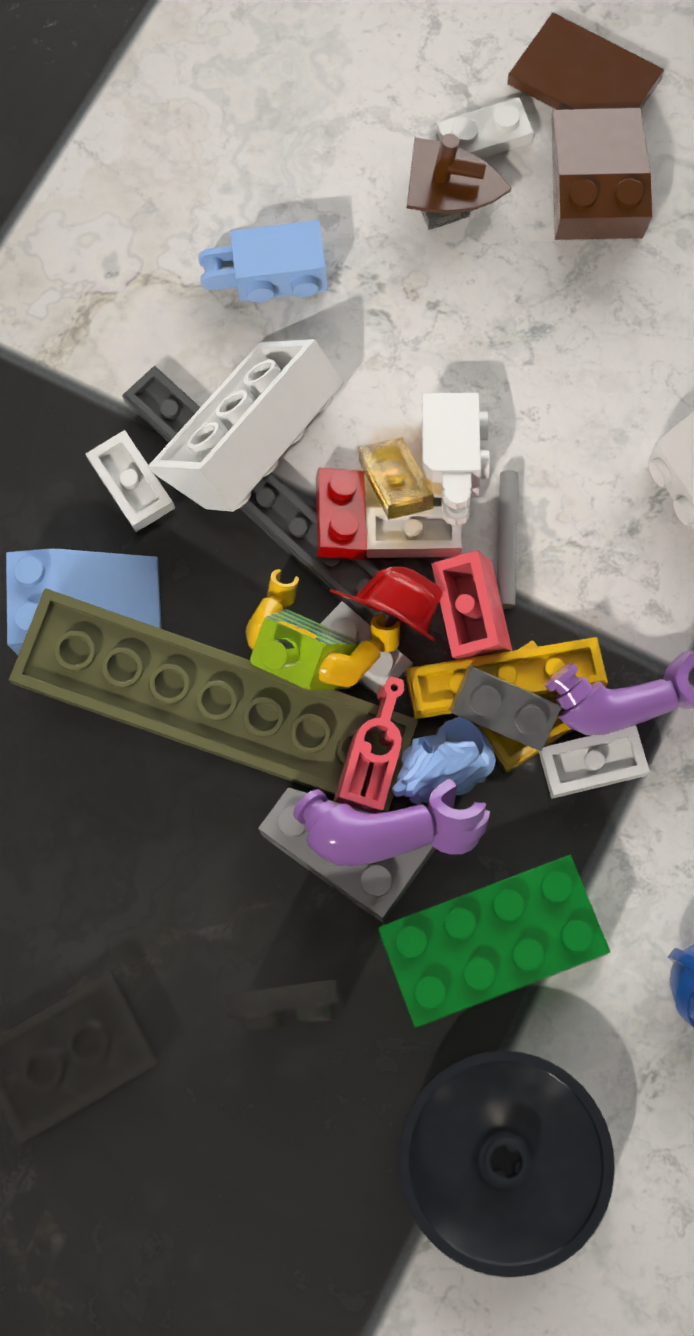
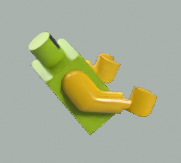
(309, 651)

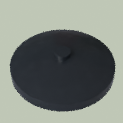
(506, 1163)

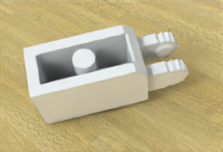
(452, 451)

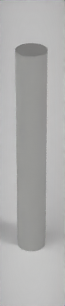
(507, 538)

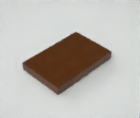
(582, 70)

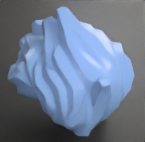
(455, 752)

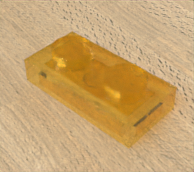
(395, 478)

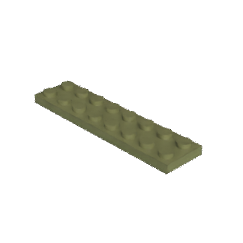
(194, 694)

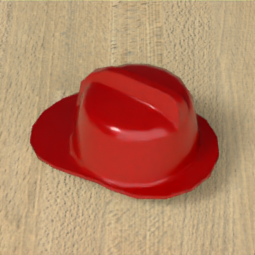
(401, 595)

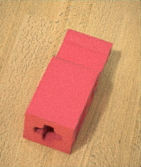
(360, 757)

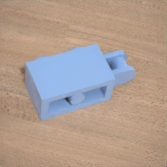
(268, 262)

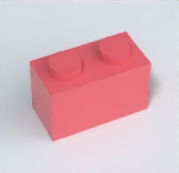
(471, 606)

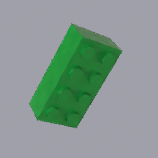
(493, 941)

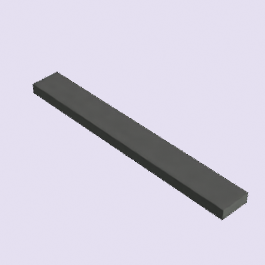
(271, 502)

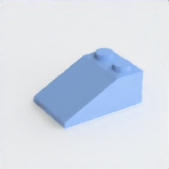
(106, 580)

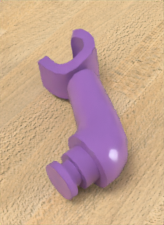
(604, 710)
(362, 838)

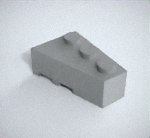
(371, 886)

